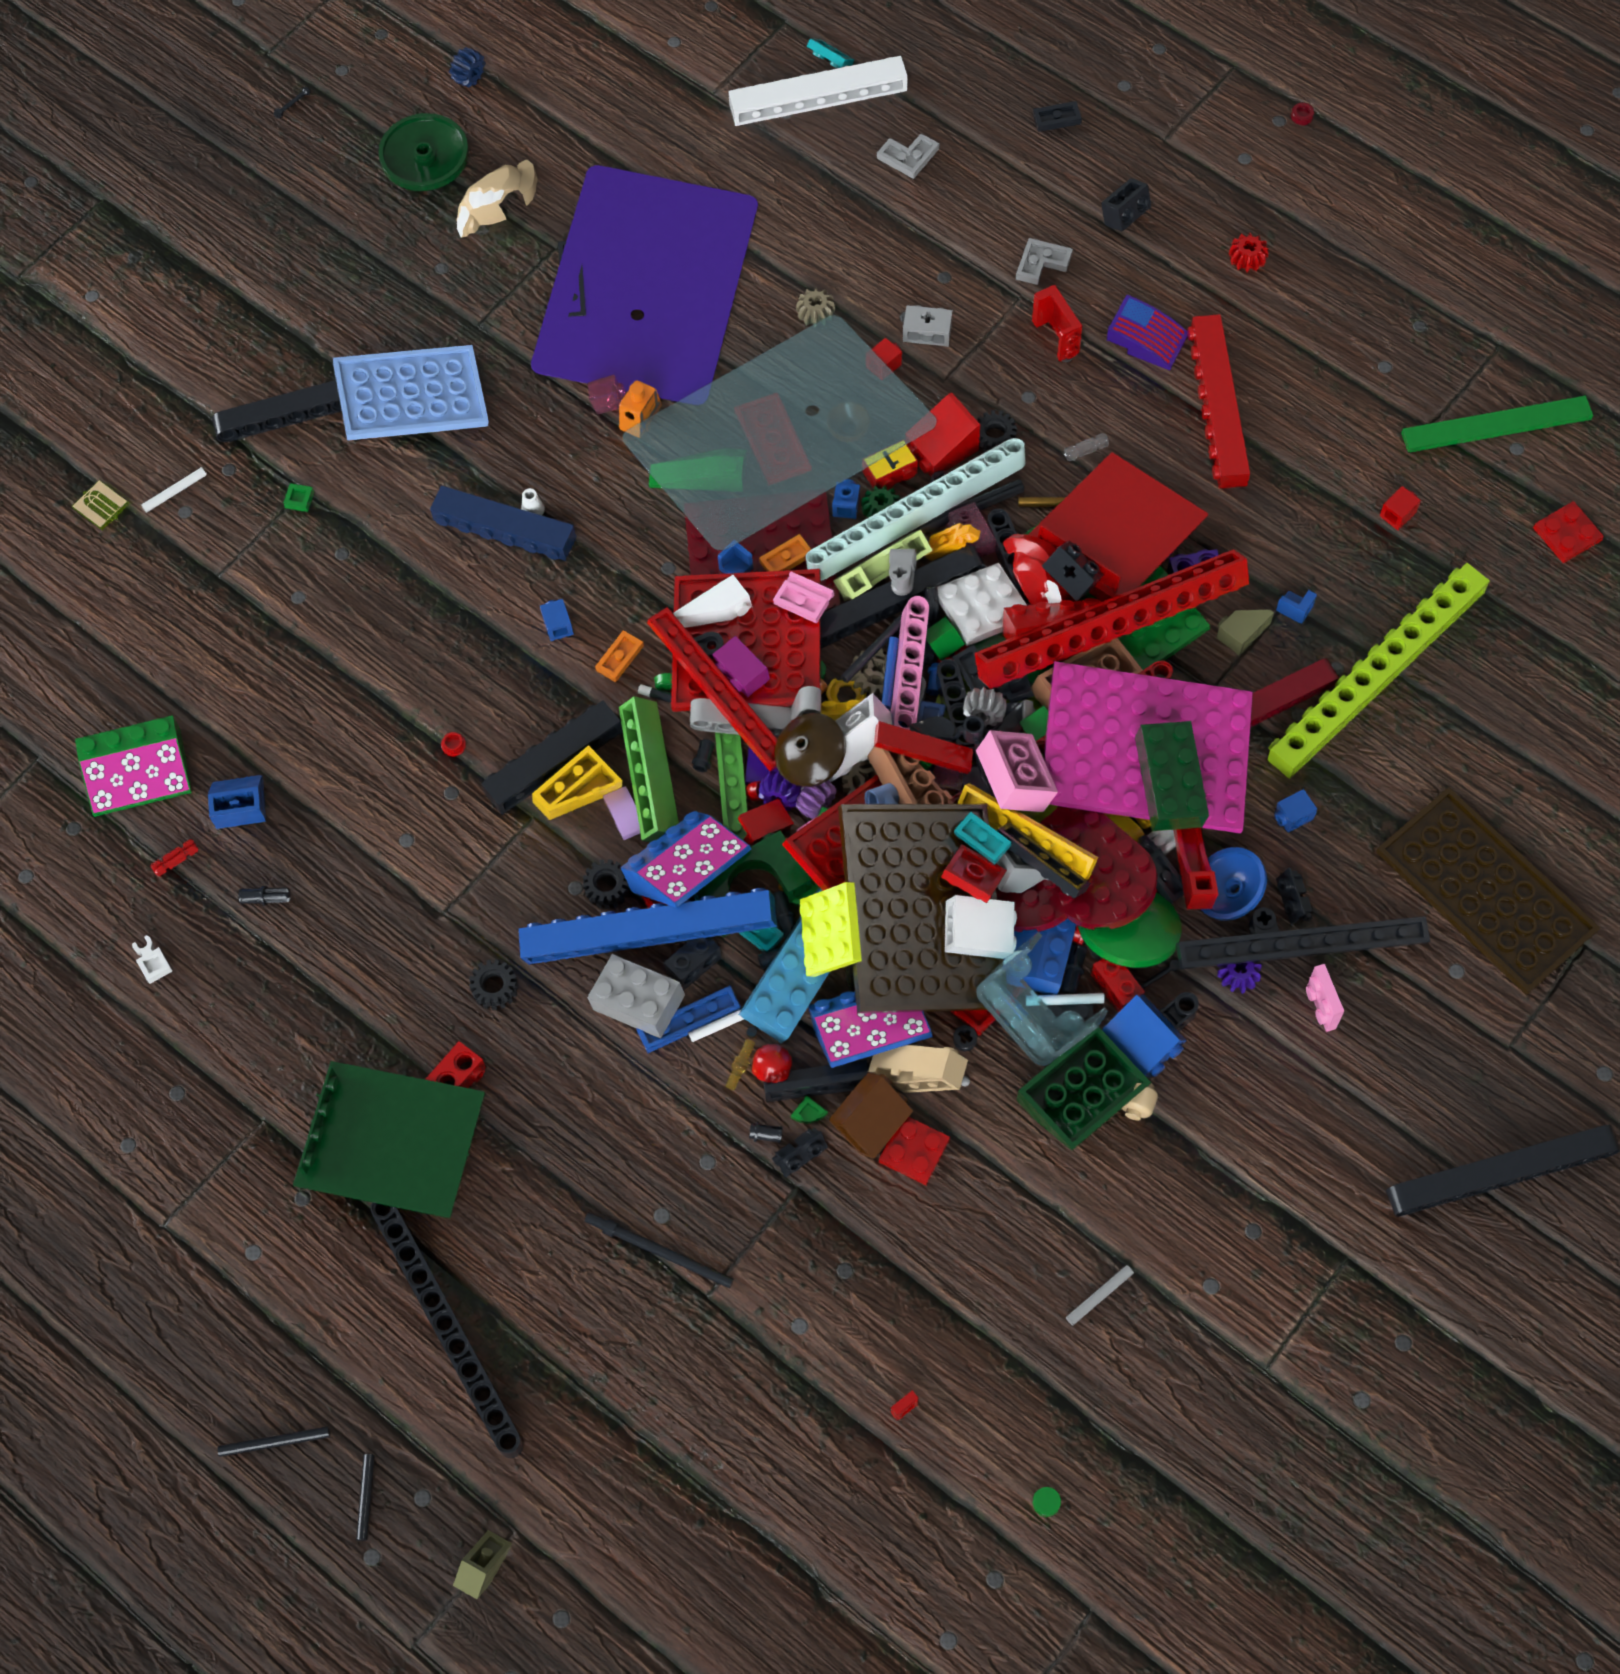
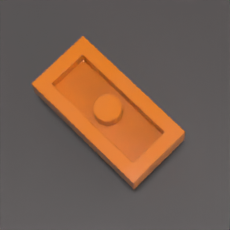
(786, 555)
(619, 656)

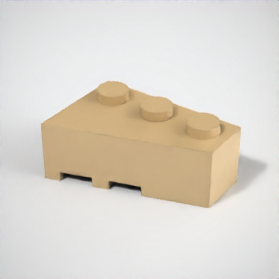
(921, 1068)

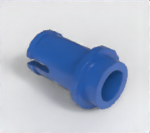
(932, 686)

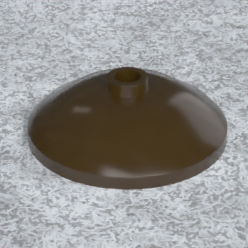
(818, 758)

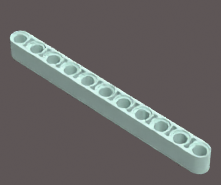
(917, 508)

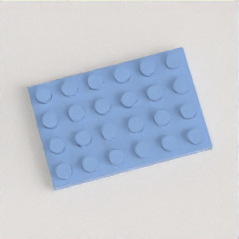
(410, 392)

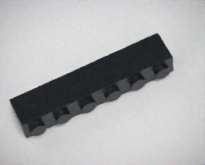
(542, 761)

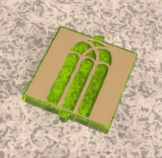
(100, 505)

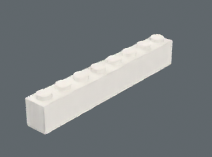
(818, 90)

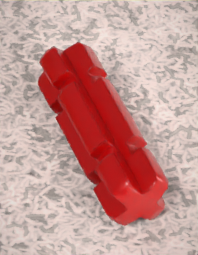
(174, 857)

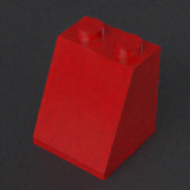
(951, 439)

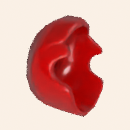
(772, 1063)

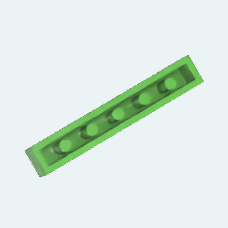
(648, 767)

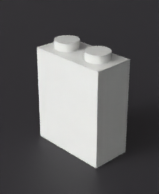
(980, 927)

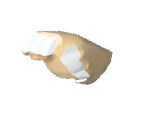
(483, 198)

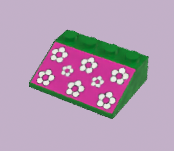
(133, 765)

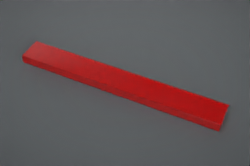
(715, 685)

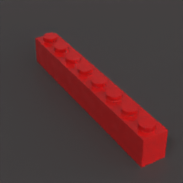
(1219, 401)

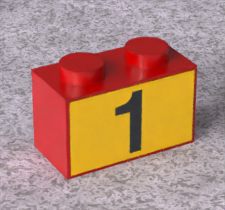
(892, 469)

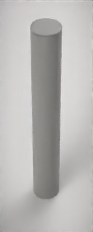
(1099, 1295)

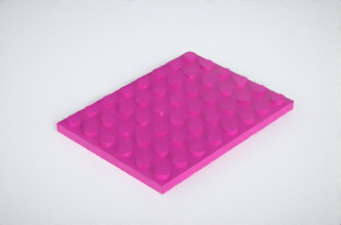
(1095, 750)

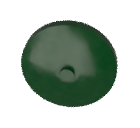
(423, 152)

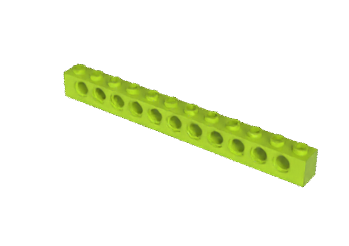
(1291, 760)

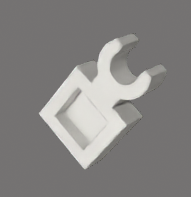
(152, 961)

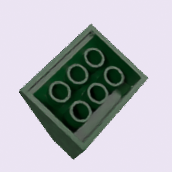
(1082, 1089)

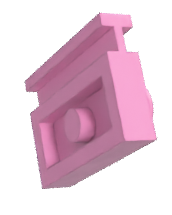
(803, 597)

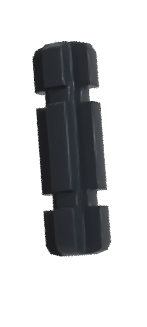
(931, 596)

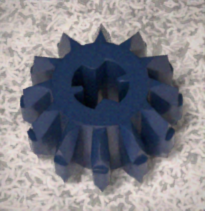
(467, 67)

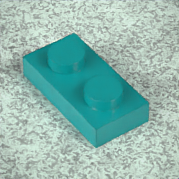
(824, 50)
(982, 838)

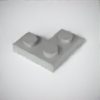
(911, 159)
(1040, 255)

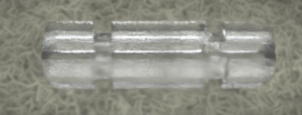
(1086, 447)

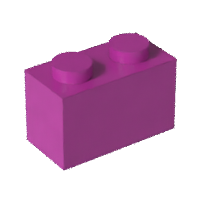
(741, 667)

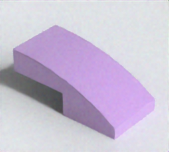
(623, 812)

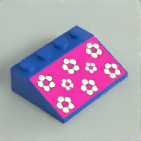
(683, 859)
(855, 1036)

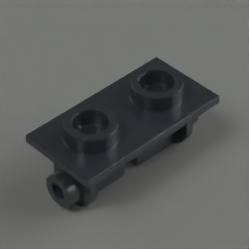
(1290, 887)
(809, 1146)

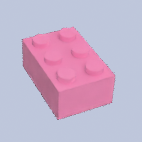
(1016, 771)

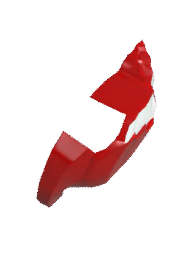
(1028, 569)

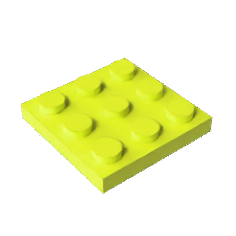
(830, 929)

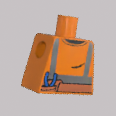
(638, 405)

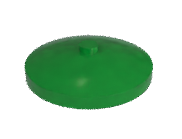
(1141, 942)

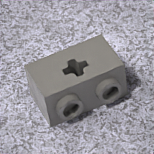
(927, 325)

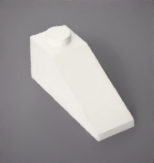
(716, 605)

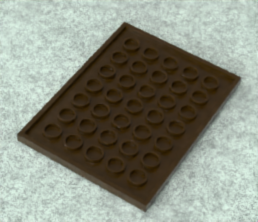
(901, 900)

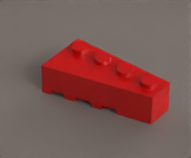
(1024, 618)

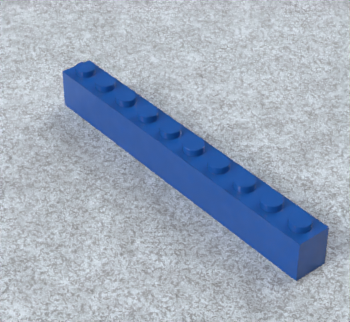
(647, 926)

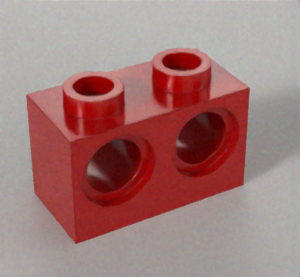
(1116, 983)
(450, 1069)

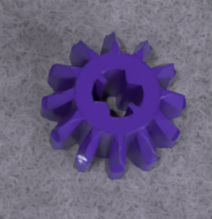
(775, 787)
(1240, 980)

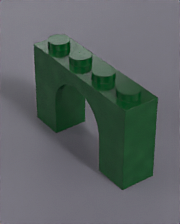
(765, 855)

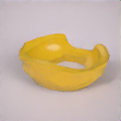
(833, 689)

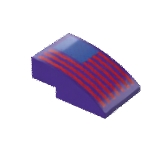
(1147, 333)

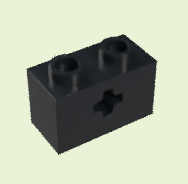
(1062, 565)

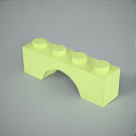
(877, 567)

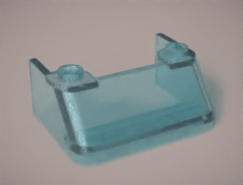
(1026, 1015)

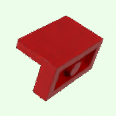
(765, 820)

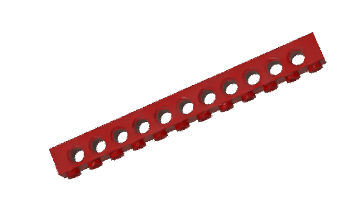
(1111, 619)

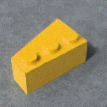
(576, 785)

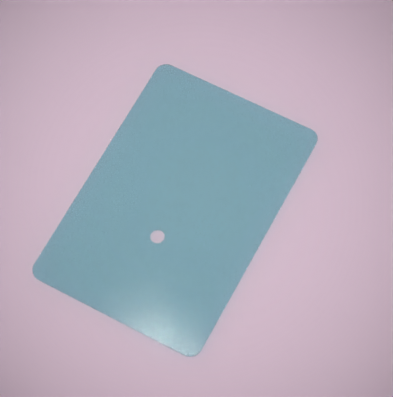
(749, 450)

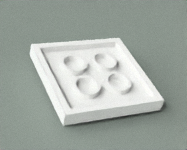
(978, 602)

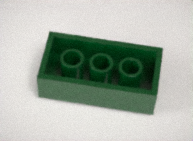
(1171, 776)

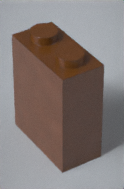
(871, 1114)

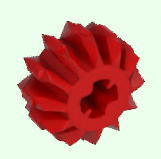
(1248, 252)

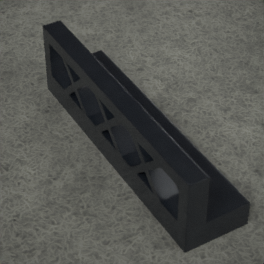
(817, 1081)

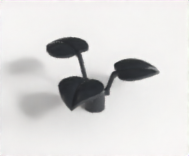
(973, 732)

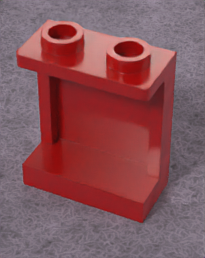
(1052, 308)

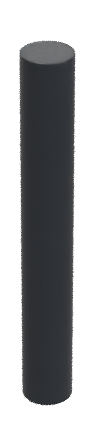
(365, 1497)

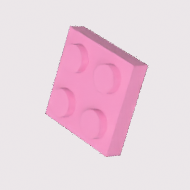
(1323, 993)

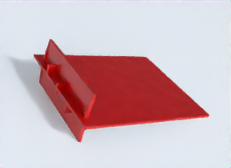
(1121, 524)

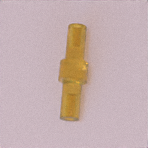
(740, 1064)

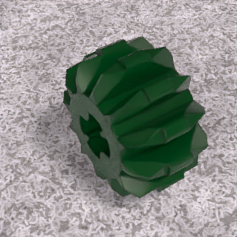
(878, 500)

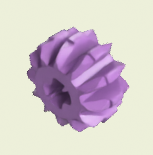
(814, 798)

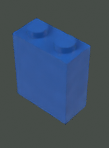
(1145, 1036)

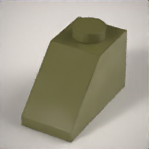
(1243, 628)
(481, 1564)

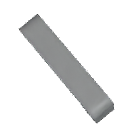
(707, 717)

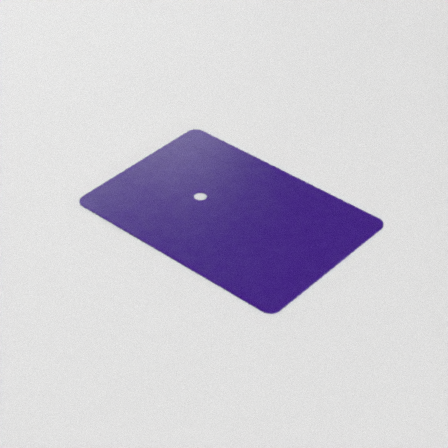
(654, 250)

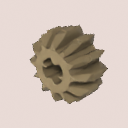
(815, 306)

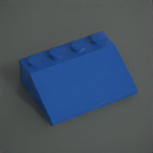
(1048, 956)

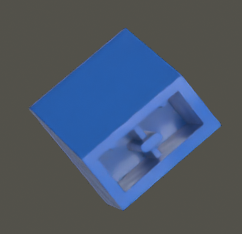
(237, 802)

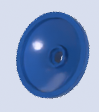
(1233, 870)

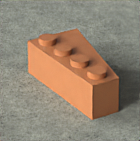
(910, 779)

